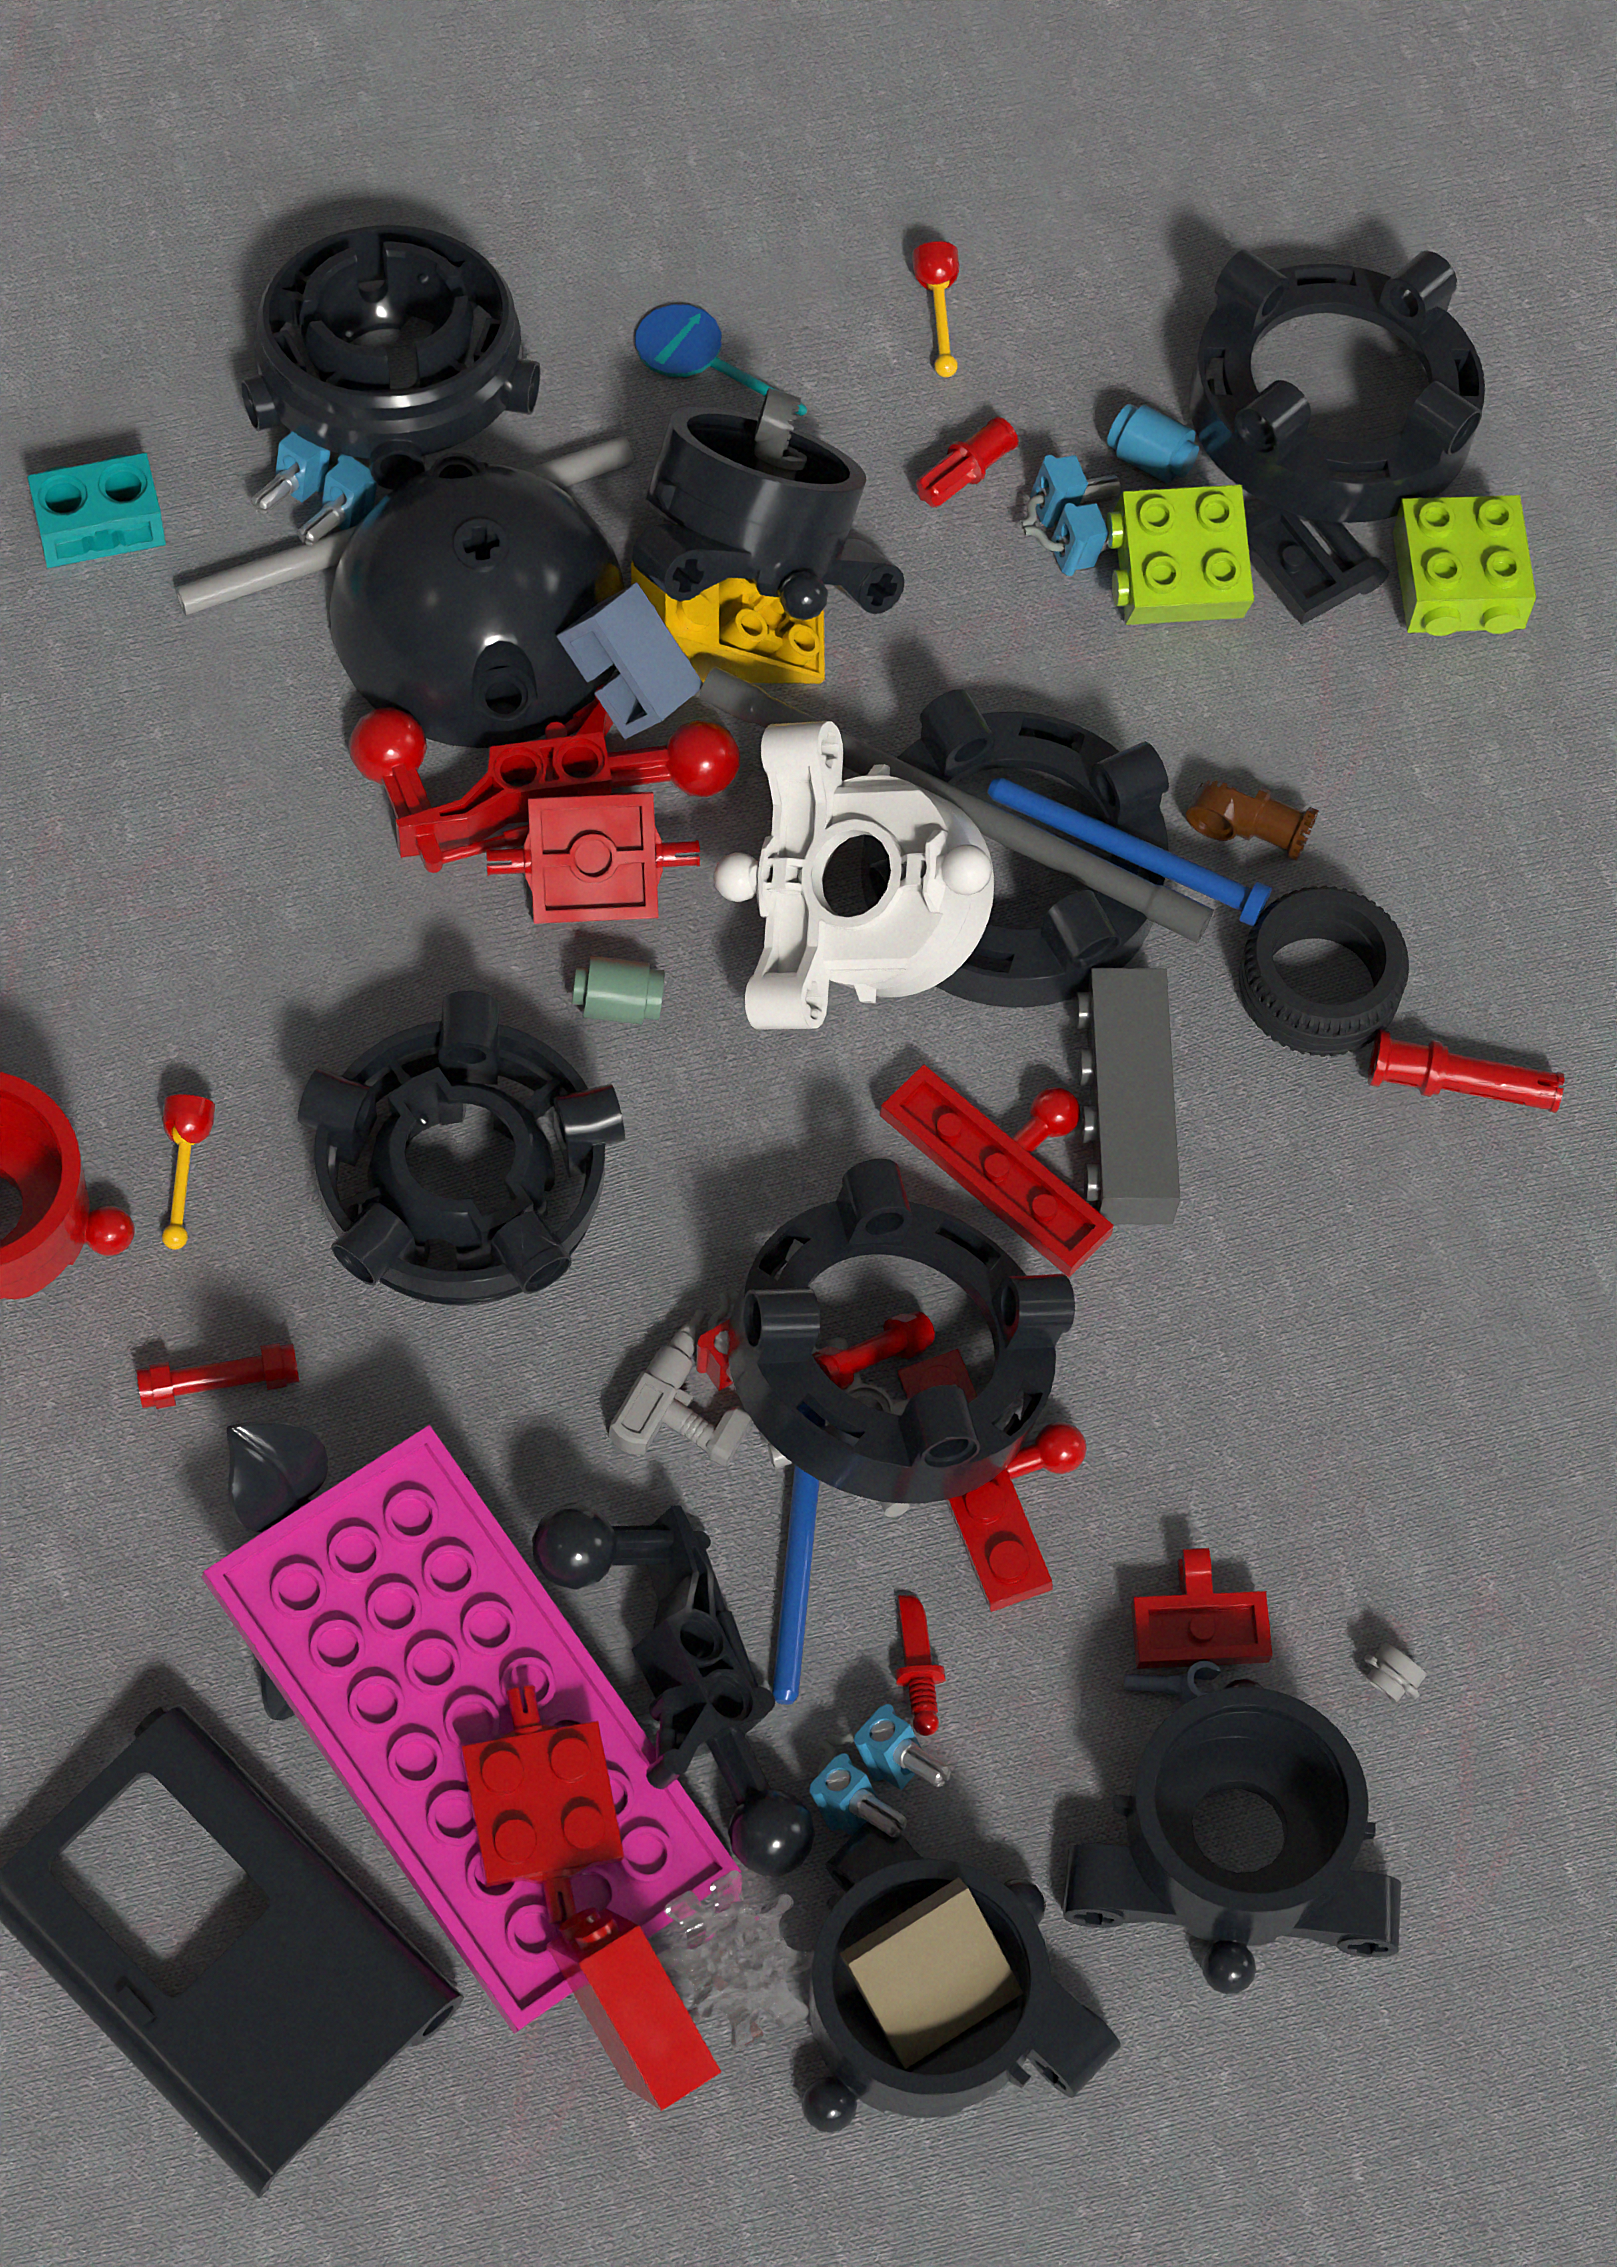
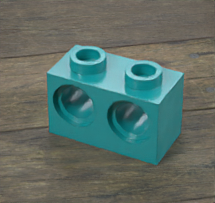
(99, 522)

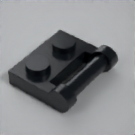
(1302, 569)

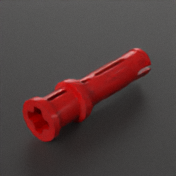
(1435, 1069)

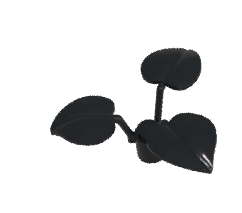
(269, 1479)

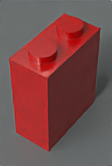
(632, 2006)

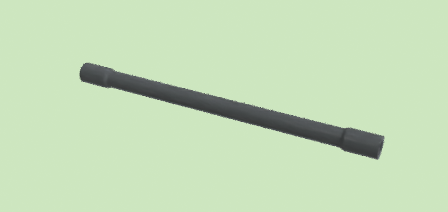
(1155, 901)

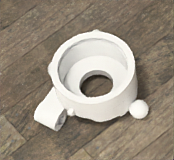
(899, 947)

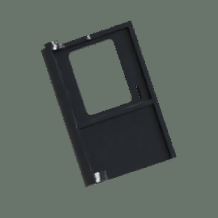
(287, 2014)

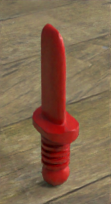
(918, 1672)

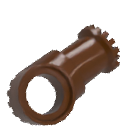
(1227, 813)

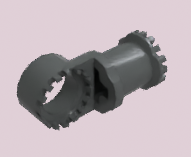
(771, 436)

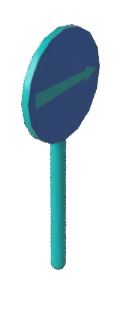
(685, 342)

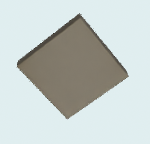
(931, 1973)

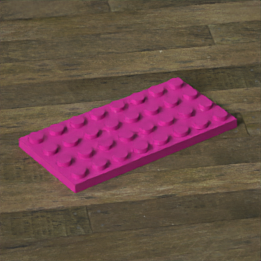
(393, 1638)

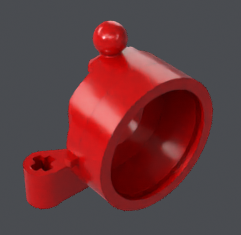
(46, 1168)

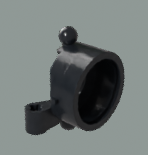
(758, 524)
(1318, 1790)
(1041, 2025)

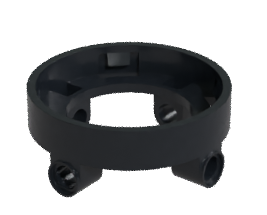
(1264, 435)
(1081, 928)
(940, 1440)

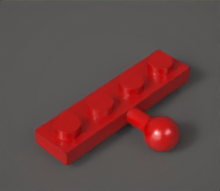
(1001, 1167)
(992, 1515)

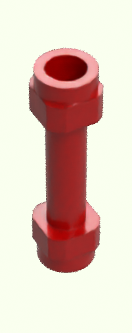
(902, 1337)
(160, 1385)

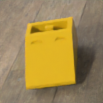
(741, 633)

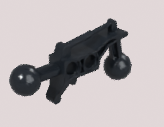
(692, 1666)

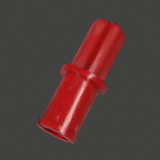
(966, 462)

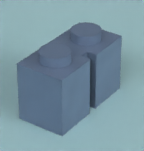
(652, 667)

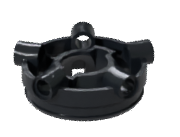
(352, 402)
(435, 1075)

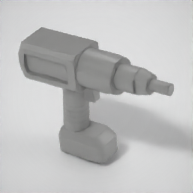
(659, 1400)

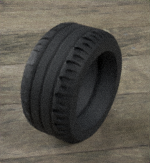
(1338, 918)

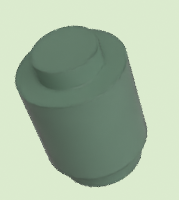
(618, 990)

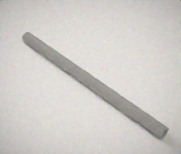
(328, 550)

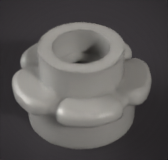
(1394, 1673)

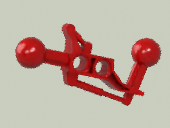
(392, 745)

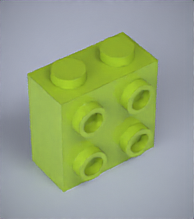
(1181, 554)
(1464, 564)

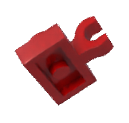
(1200, 1622)

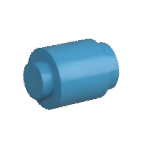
(1153, 442)

